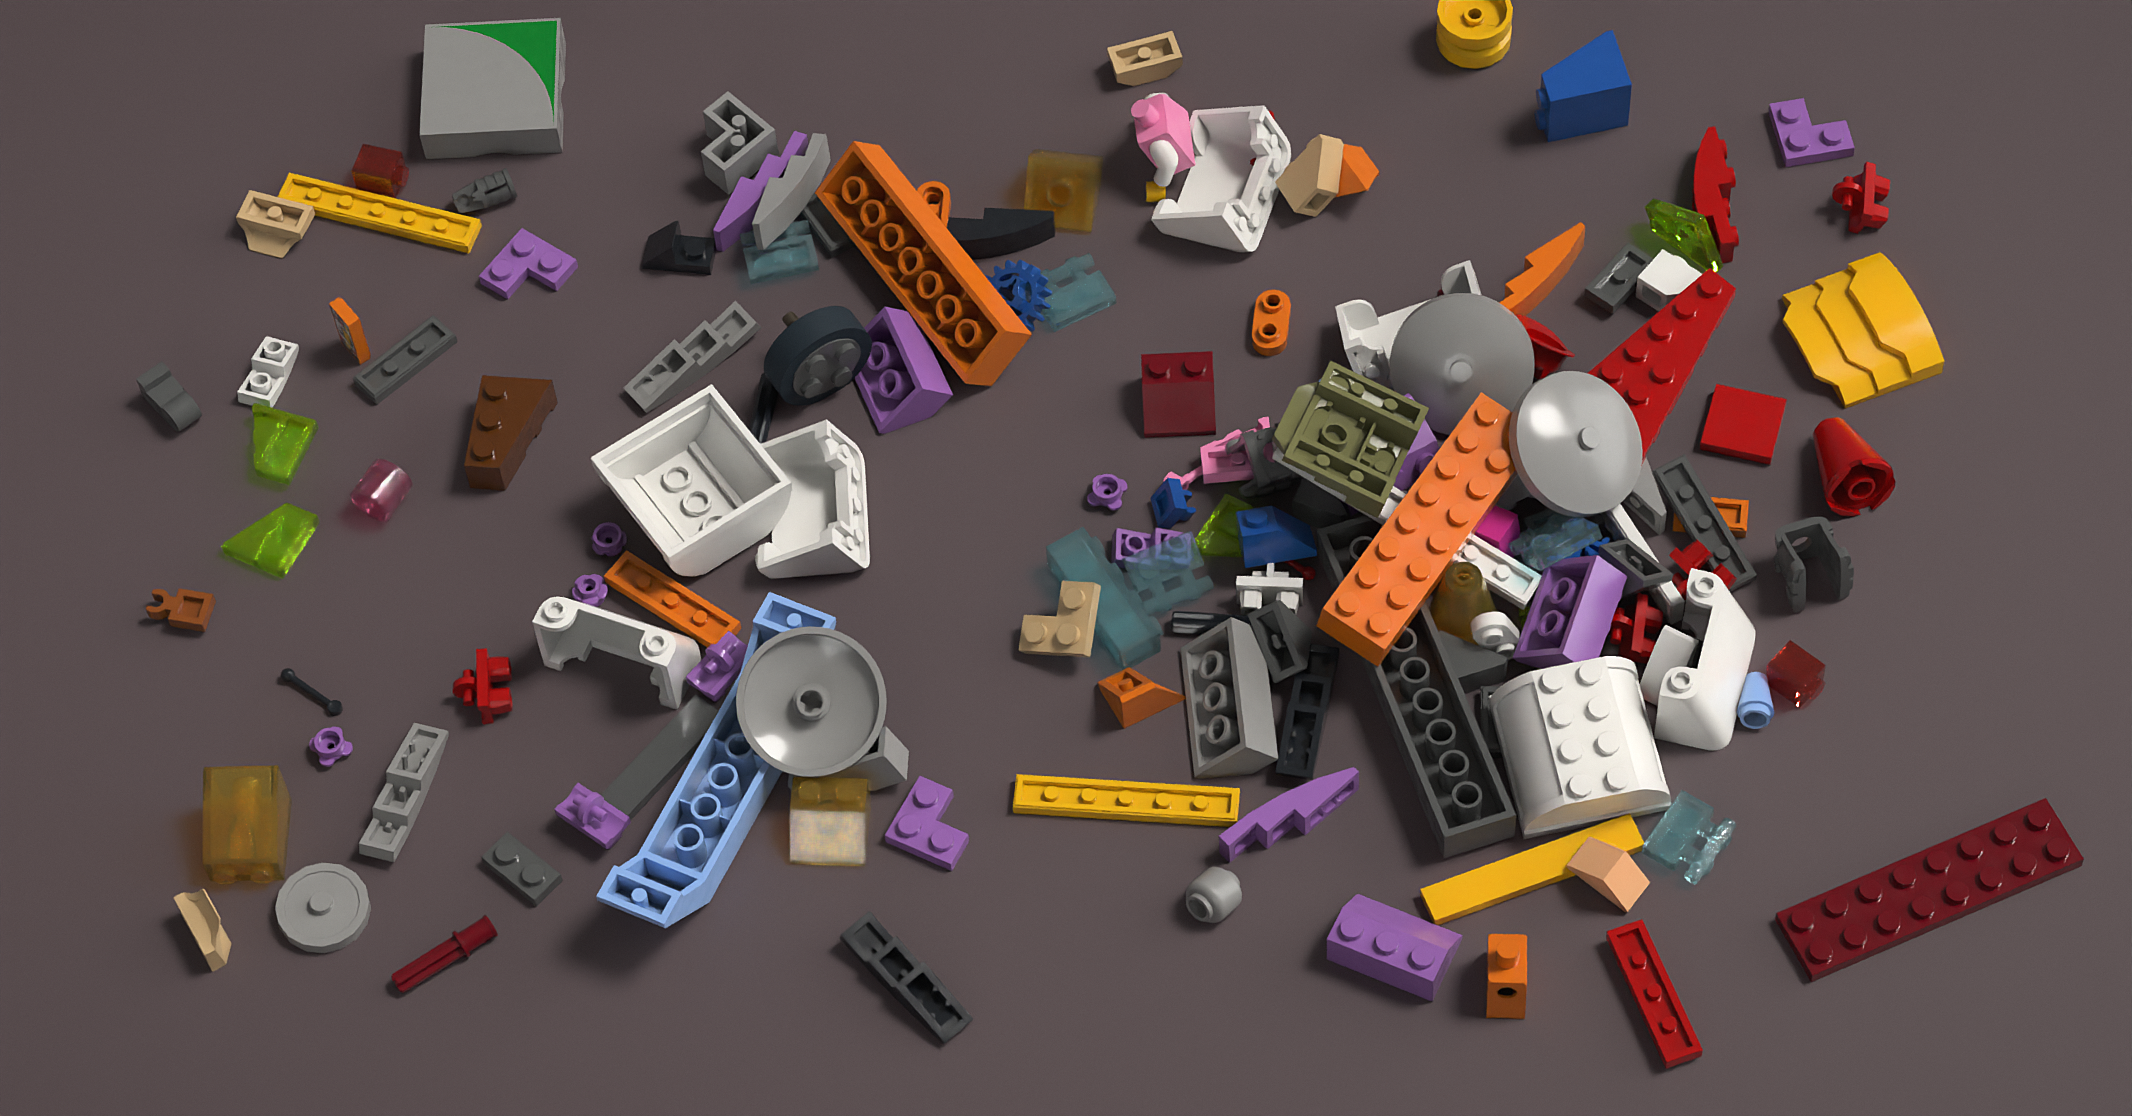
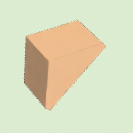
(1609, 872)

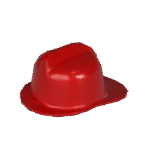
(1547, 347)

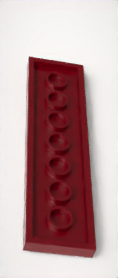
(1928, 889)

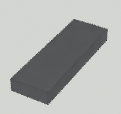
(405, 359)

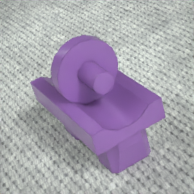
(718, 667)
(593, 816)

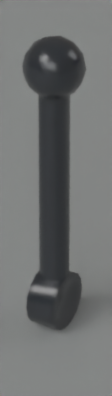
(334, 707)

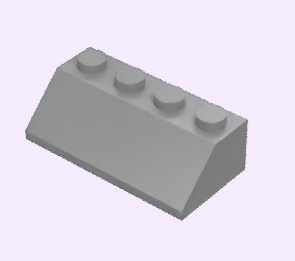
(1228, 702)

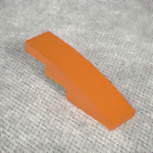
(1543, 271)

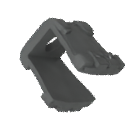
(1268, 476)
(1819, 543)

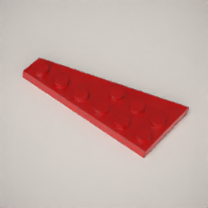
(1661, 355)

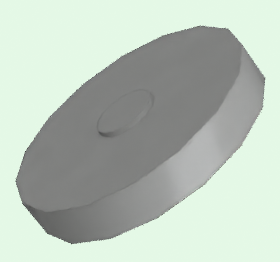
(323, 907)

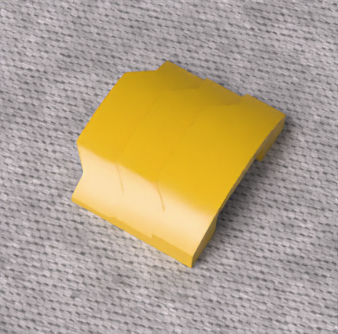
(1863, 331)

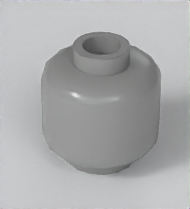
(1213, 895)

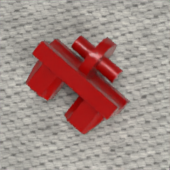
(1858, 198)
(1695, 557)
(1629, 627)
(489, 700)

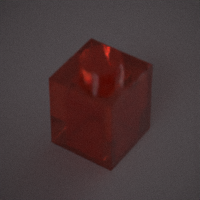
(380, 171)
(1796, 674)

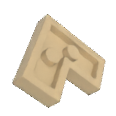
(1069, 631)

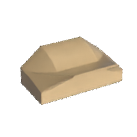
(1145, 59)
(273, 223)
(205, 927)

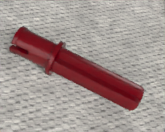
(444, 954)

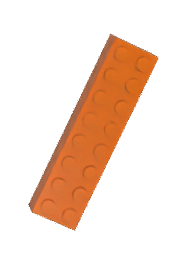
(923, 264)
(1423, 534)

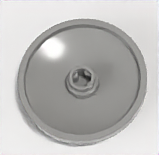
(1456, 351)
(1575, 444)
(811, 701)

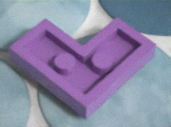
(1805, 143)
(526, 257)
(919, 829)

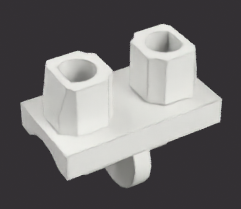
(1268, 587)

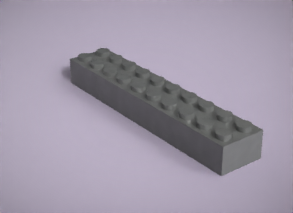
(1428, 716)

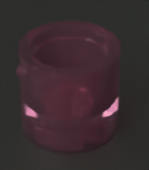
(381, 490)

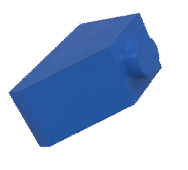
(1272, 536)

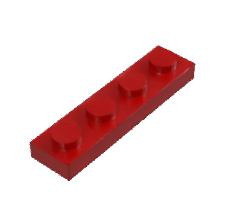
(1654, 994)

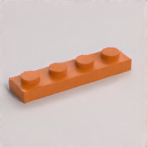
(670, 600)

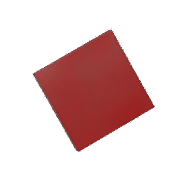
(1743, 424)

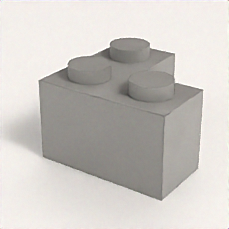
(738, 142)

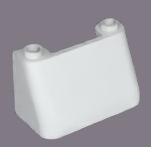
(1224, 195)
(1370, 338)
(827, 506)
(572, 628)
(1702, 703)

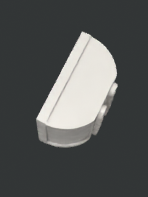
(696, 483)
(1578, 746)

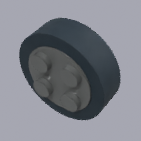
(817, 354)

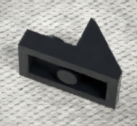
(679, 253)

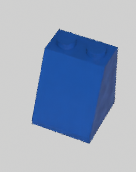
(1585, 92)

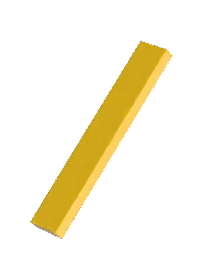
(383, 213)
(1126, 800)
(1522, 871)

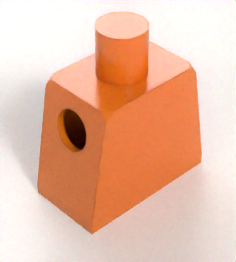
(1506, 969)

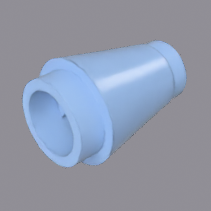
(1755, 702)

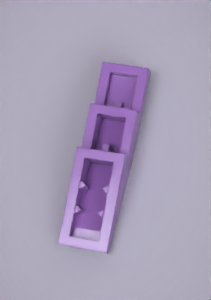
(745, 199)
(1298, 807)

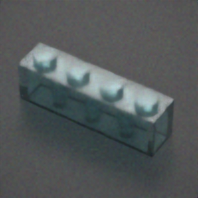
(1120, 617)

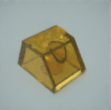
(1064, 185)
(829, 821)

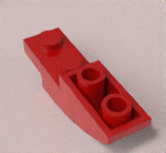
(1712, 192)

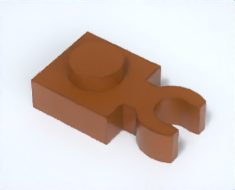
(186, 610)

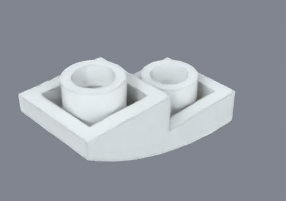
(269, 372)
(1670, 651)

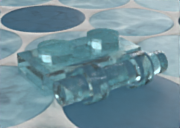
(783, 257)
(1078, 299)
(1554, 540)
(1163, 562)
(1678, 831)

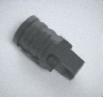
(473, 195)

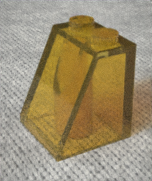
(245, 823)

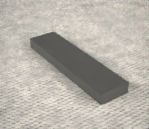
(1702, 518)
(661, 758)

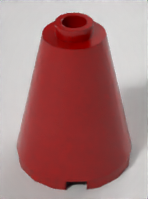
(1850, 469)

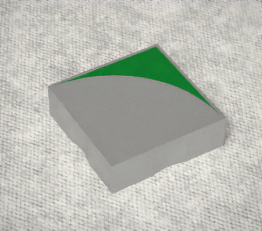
(492, 88)

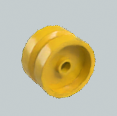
(1474, 31)

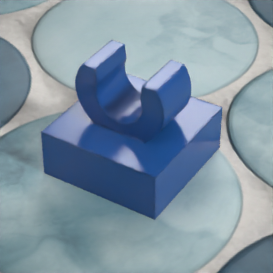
(1170, 503)

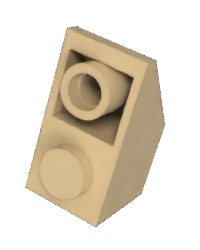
(1313, 176)

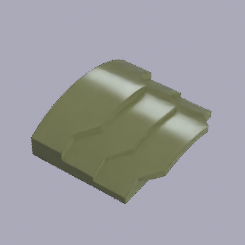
(1350, 435)

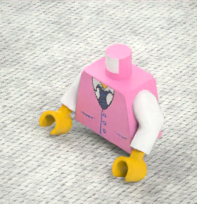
(1165, 139)

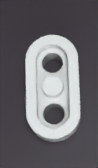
(1495, 633)

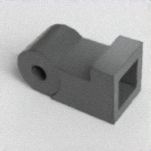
(168, 397)

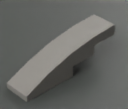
(789, 195)
(692, 359)
(404, 792)

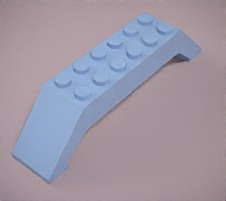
(710, 804)

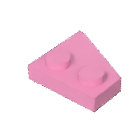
(1221, 467)

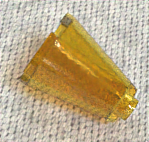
(1460, 599)

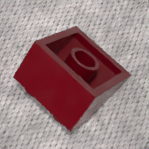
(1178, 394)

